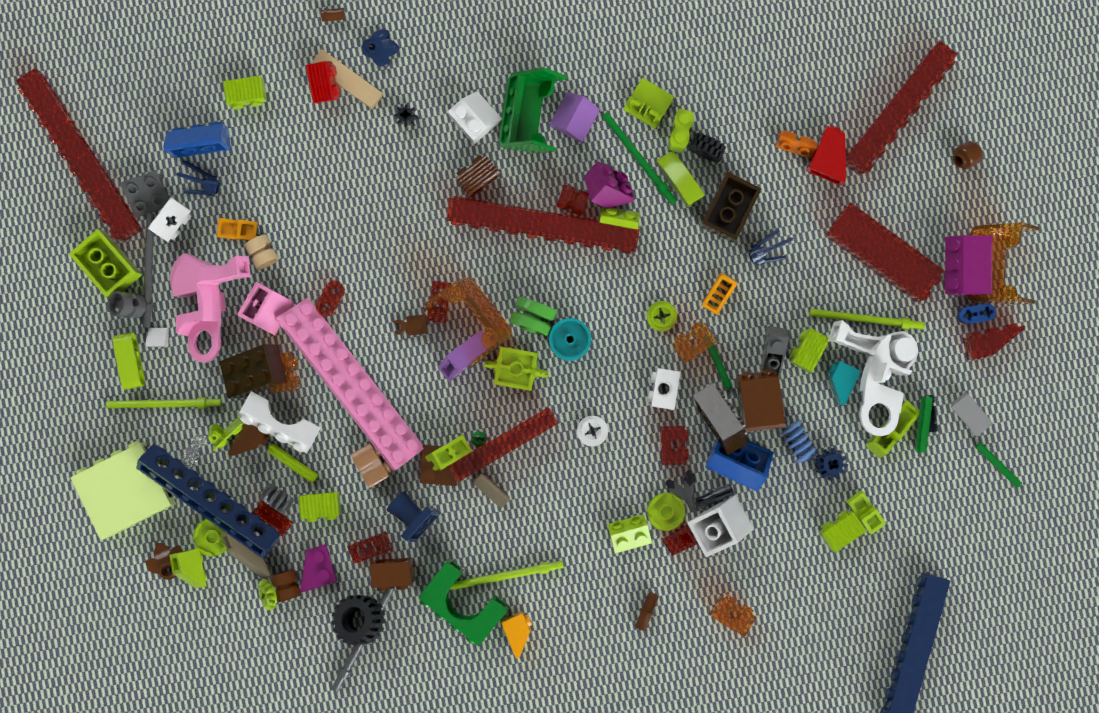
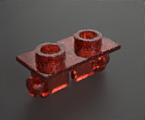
(273, 518)

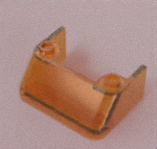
(1003, 237)
(497, 328)

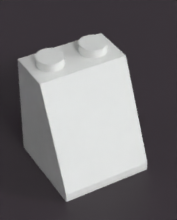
(720, 526)

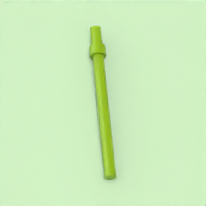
(903, 323)
(200, 403)
(543, 568)

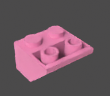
(264, 307)

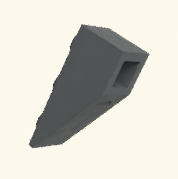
(774, 349)

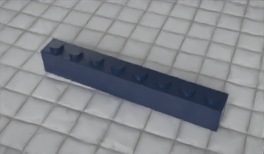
(916, 644)

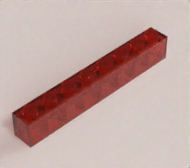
(899, 108)

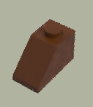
(248, 439)

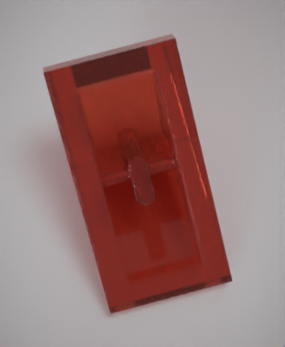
(680, 540)

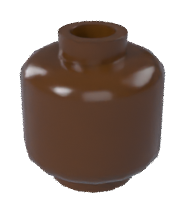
(967, 155)

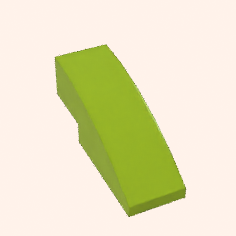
(680, 179)
(883, 444)

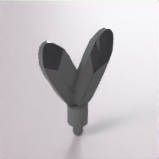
(684, 493)

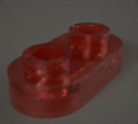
(328, 297)

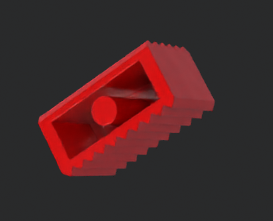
(323, 82)

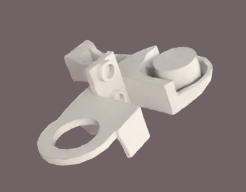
(886, 355)

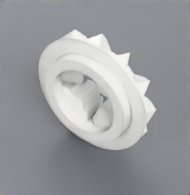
(601, 434)

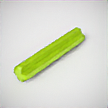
(292, 463)

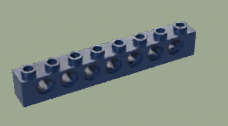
(196, 499)

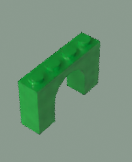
(475, 626)

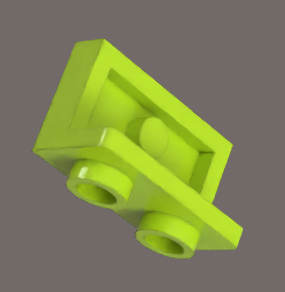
(620, 217)
(629, 533)

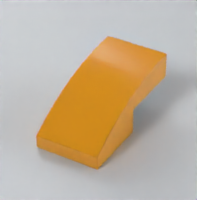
(236, 229)

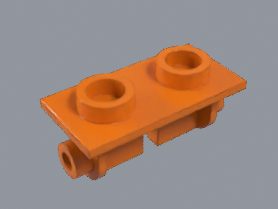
(804, 147)

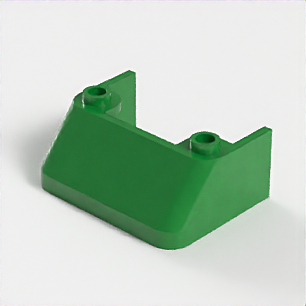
(523, 110)

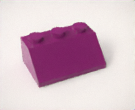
(968, 265)

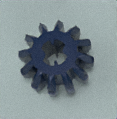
(830, 472)

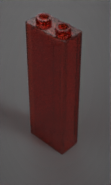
(884, 253)

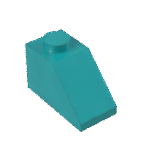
(842, 381)

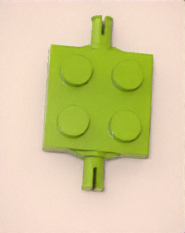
(515, 368)

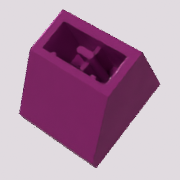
(608, 186)

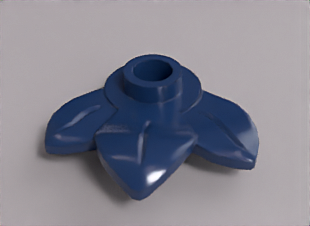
(383, 47)

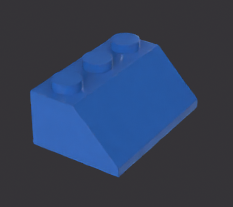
(197, 140)
(745, 465)

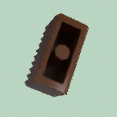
(477, 175)

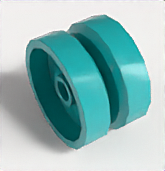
(573, 328)

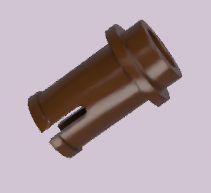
(332, 14)

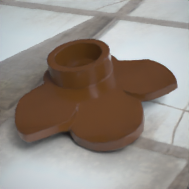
(162, 560)

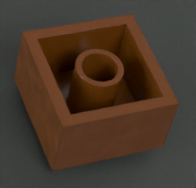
(392, 573)

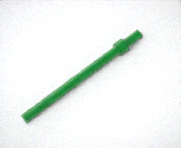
(662, 187)

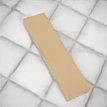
(352, 82)

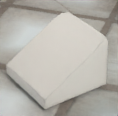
(157, 337)

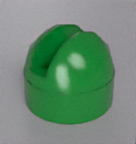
(479, 443)

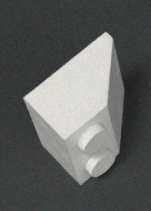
(474, 116)

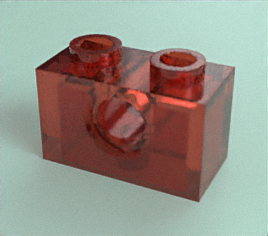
(668, 456)

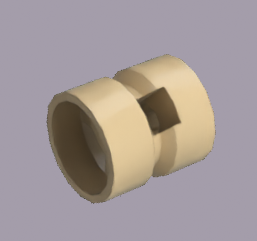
(262, 253)

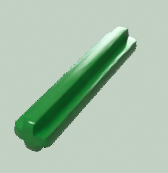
(923, 424)

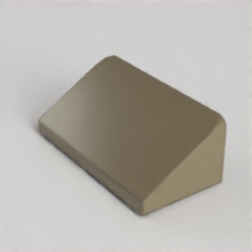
(491, 490)

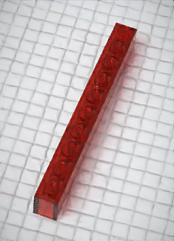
(79, 155)
(541, 223)

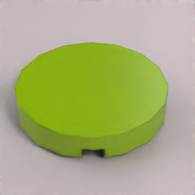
(666, 511)
(208, 539)

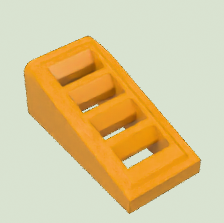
(726, 278)

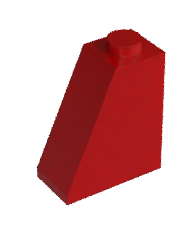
(830, 156)

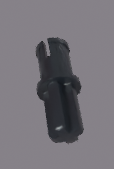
(714, 496)

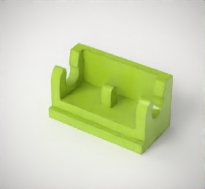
(449, 453)

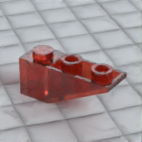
(987, 344)

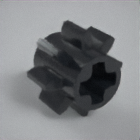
(402, 112)

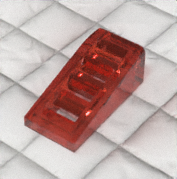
(436, 317)
(381, 544)

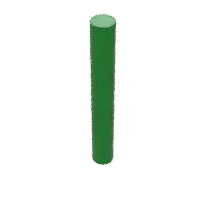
(719, 366)
(998, 464)

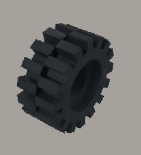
(707, 147)

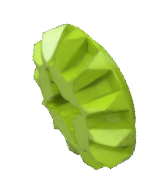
(666, 308)
(267, 594)

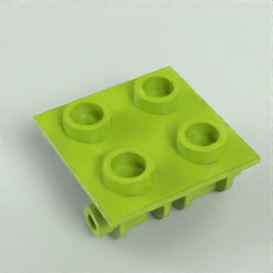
(648, 103)
(219, 436)

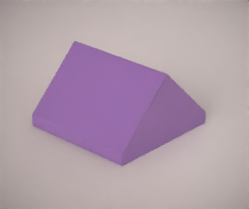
(574, 116)

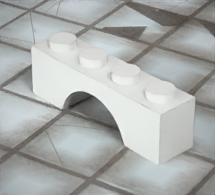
(257, 413)

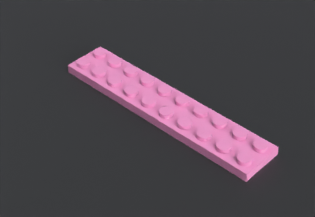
(350, 384)

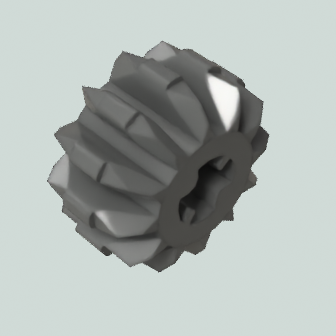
(277, 498)

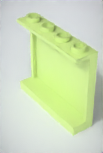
(118, 493)

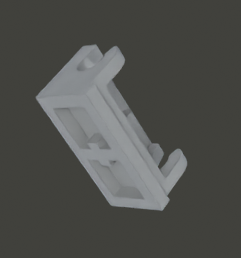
(971, 414)

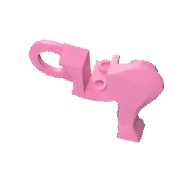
(201, 278)

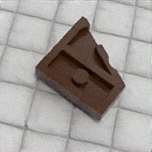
(430, 476)

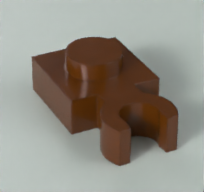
(415, 325)

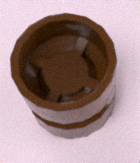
(285, 585)

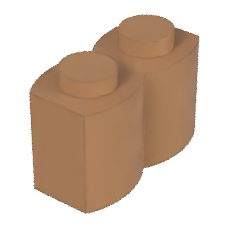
(371, 465)

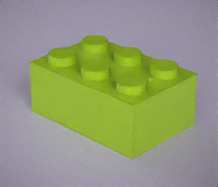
(105, 263)

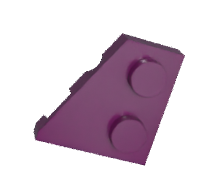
(317, 569)

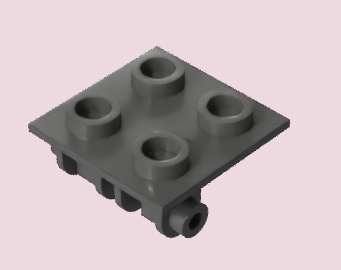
(145, 193)

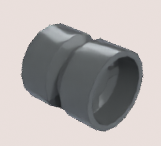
(126, 304)

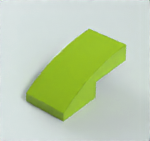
(866, 512)

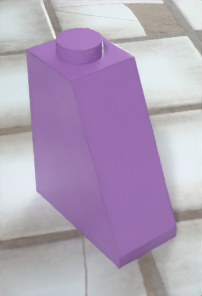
(461, 357)

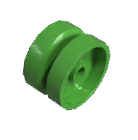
(533, 316)

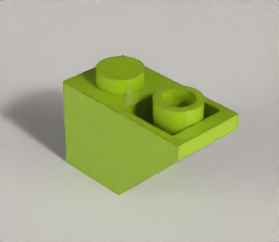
(189, 567)

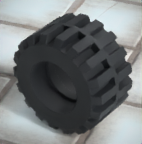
(344, 620)

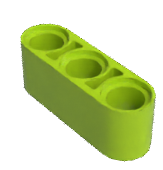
(128, 360)

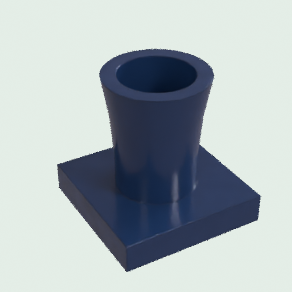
(412, 516)

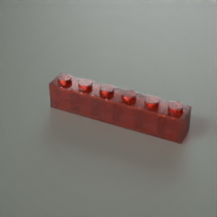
(503, 444)

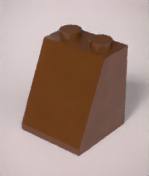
(760, 400)

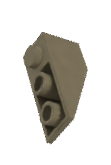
(246, 556)

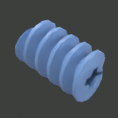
(799, 441)

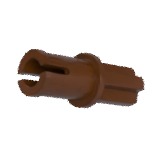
(646, 611)

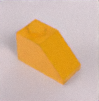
(517, 631)

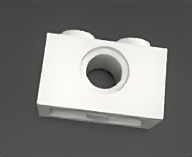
(671, 379)

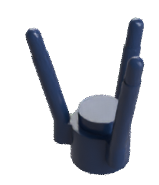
(210, 184)
(758, 253)

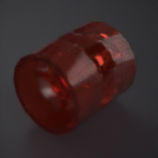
(573, 199)

